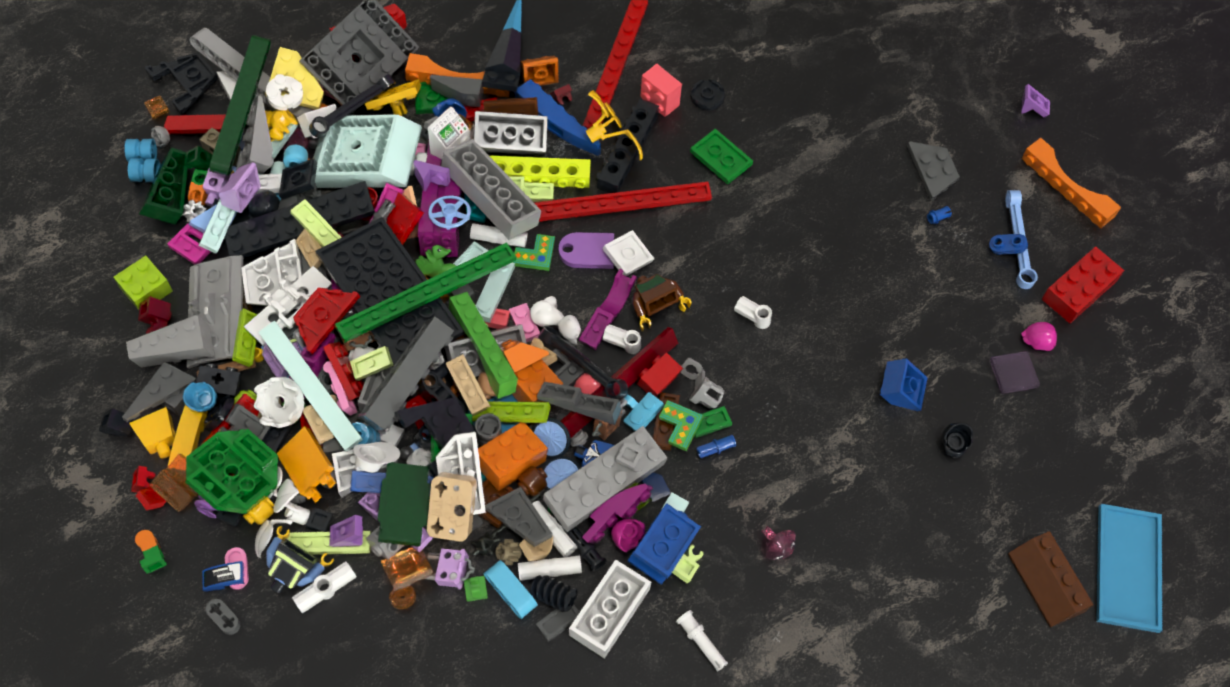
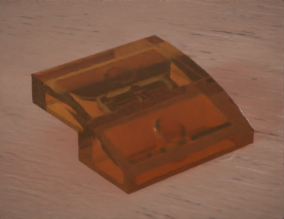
(172, 484)

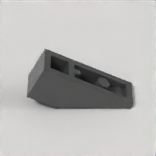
(466, 90)

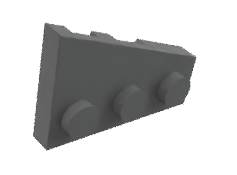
(520, 516)

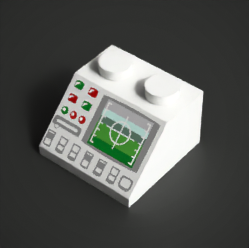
(447, 132)

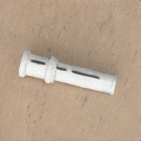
(696, 633)

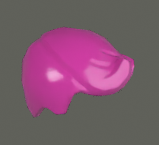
(1041, 336)
(627, 533)

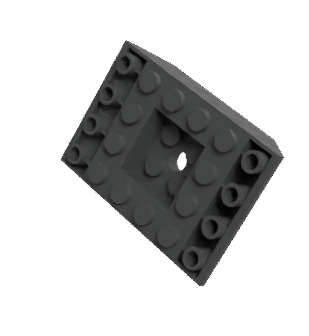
(370, 36)

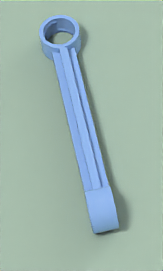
(1013, 202)

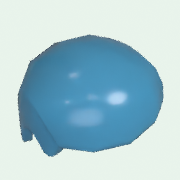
(199, 396)

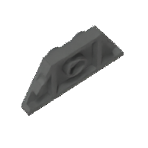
(934, 167)

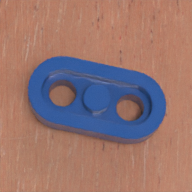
(1008, 244)

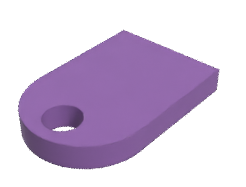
(586, 250)

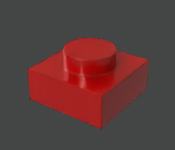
(150, 499)

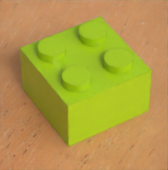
(142, 281)

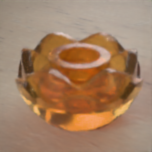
(407, 602)

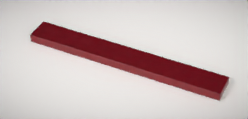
(629, 373)

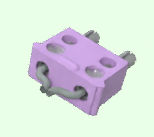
(451, 565)

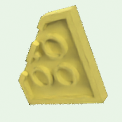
(288, 64)

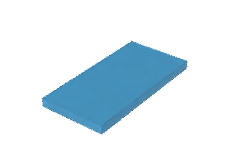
(1129, 568)

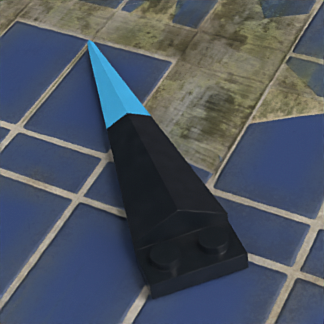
(504, 63)

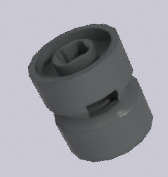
(487, 428)

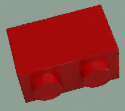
(660, 375)

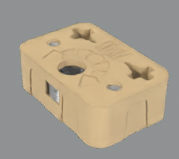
(445, 506)

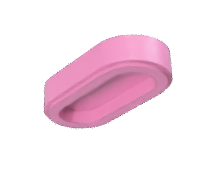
(235, 555)

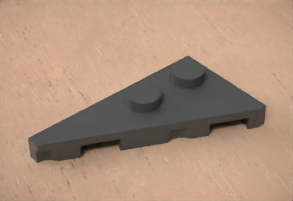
(160, 388)

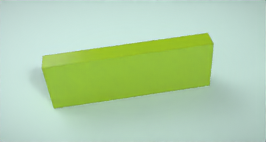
(244, 342)

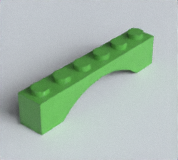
(498, 371)

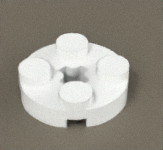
(284, 83)

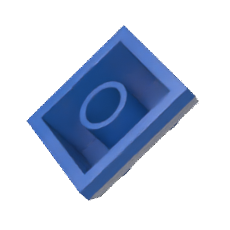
(903, 385)

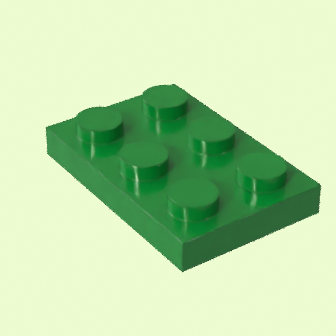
(721, 156)

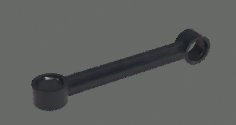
(381, 86)
(552, 337)

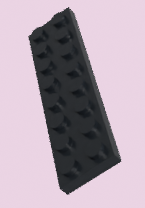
(281, 227)

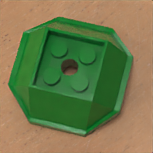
(238, 454)

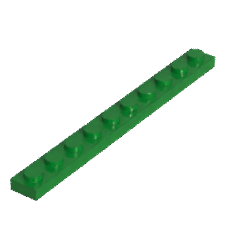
(425, 292)

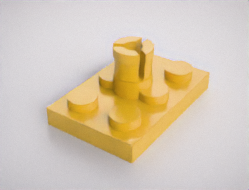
(394, 97)

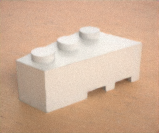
(344, 463)

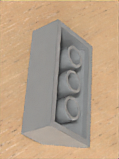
(466, 347)

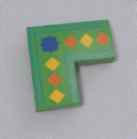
(536, 258)
(685, 421)

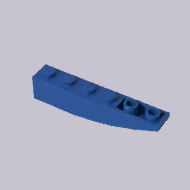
(558, 120)

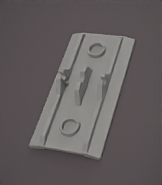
(217, 299)

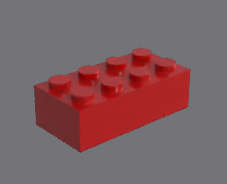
(1082, 284)

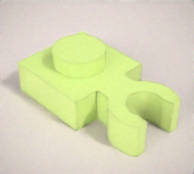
(687, 565)

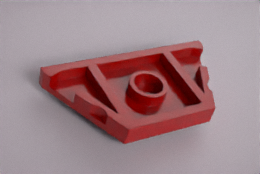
(321, 313)

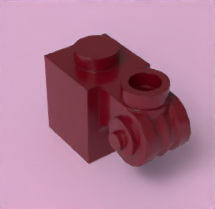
(155, 313)

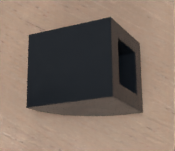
(113, 423)

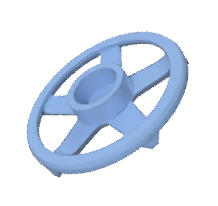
(449, 211)

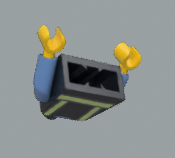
(291, 564)

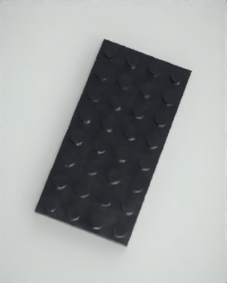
(377, 269)

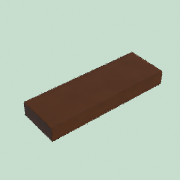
(662, 429)

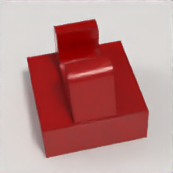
(140, 478)

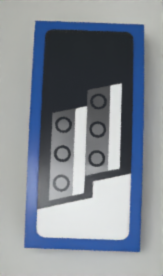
(223, 575)

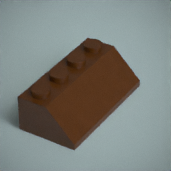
(1050, 579)

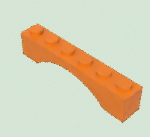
(422, 67)
(1095, 206)

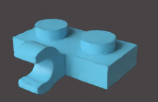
(642, 412)

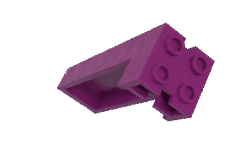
(428, 232)

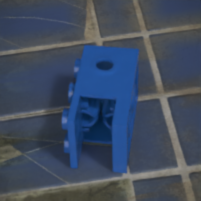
(664, 543)

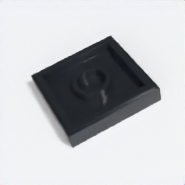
(298, 179)

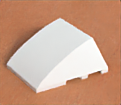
(266, 272)

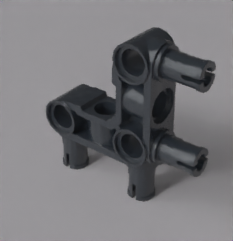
(436, 392)

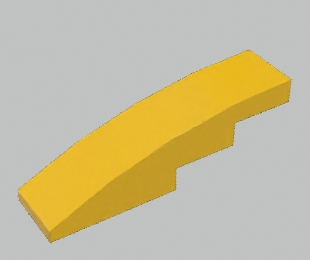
(188, 432)

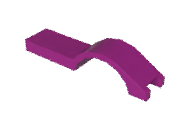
(608, 310)

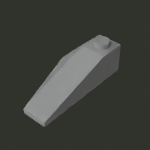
(257, 139)

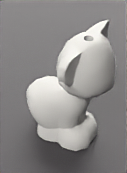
(546, 314)

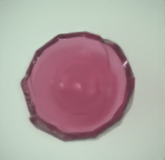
(298, 139)

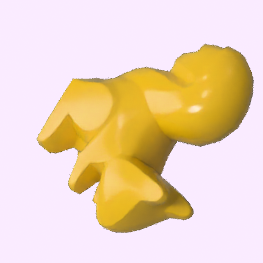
(278, 121)

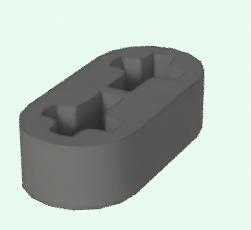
(226, 613)

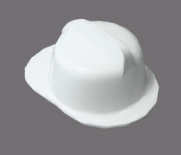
(374, 455)

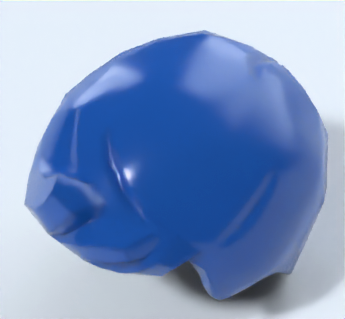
(445, 104)

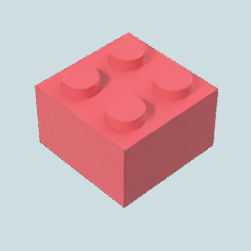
(661, 89)

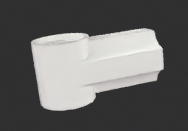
(752, 311)
(622, 338)

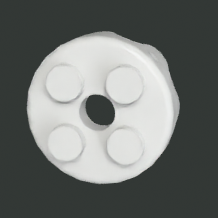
(268, 402)

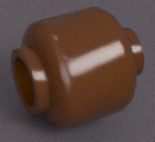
(532, 481)

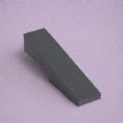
(573, 399)

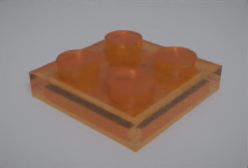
(406, 568)

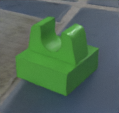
(475, 588)

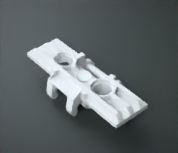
(285, 301)

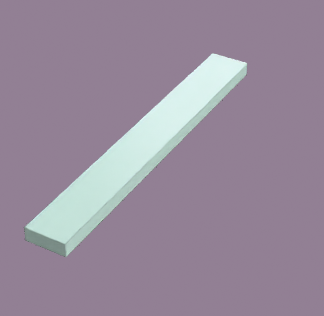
(310, 386)

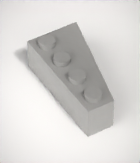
(173, 343)

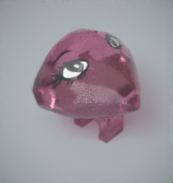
(780, 545)

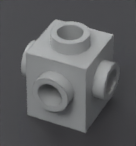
(385, 550)

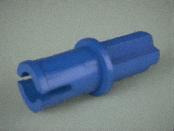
(716, 446)

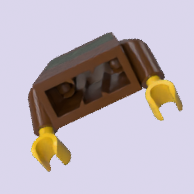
(655, 295)

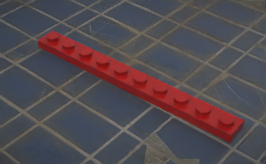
(617, 59)
(624, 201)

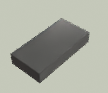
(556, 622)

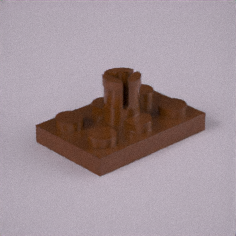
(521, 106)

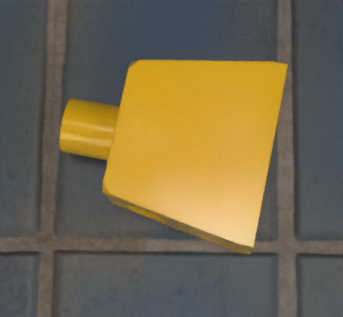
(156, 432)

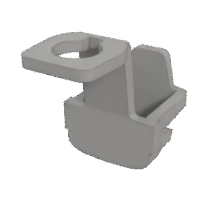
(702, 385)

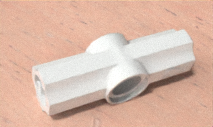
(312, 595)

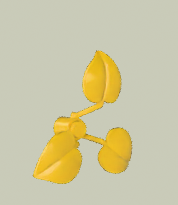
(598, 131)

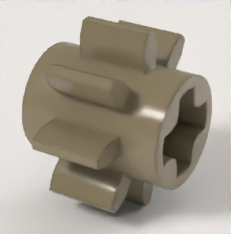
(508, 551)

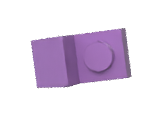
(1034, 100)
(432, 173)
(347, 532)

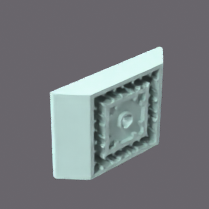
(383, 157)

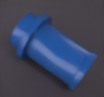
(935, 216)

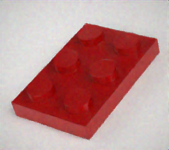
(338, 357)

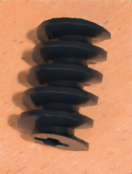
(553, 593)

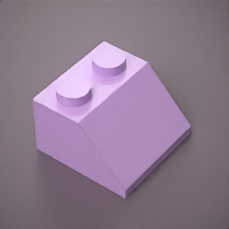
(240, 188)

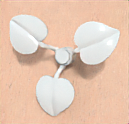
(293, 512)

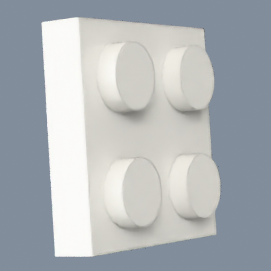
(628, 253)

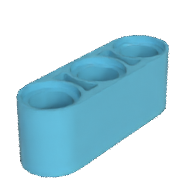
(510, 589)

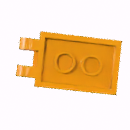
(306, 464)

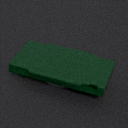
(403, 504)

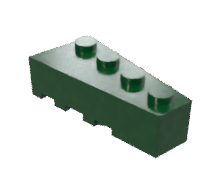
(167, 191)

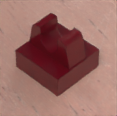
(562, 92)

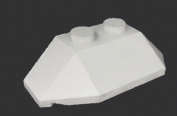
(462, 458)

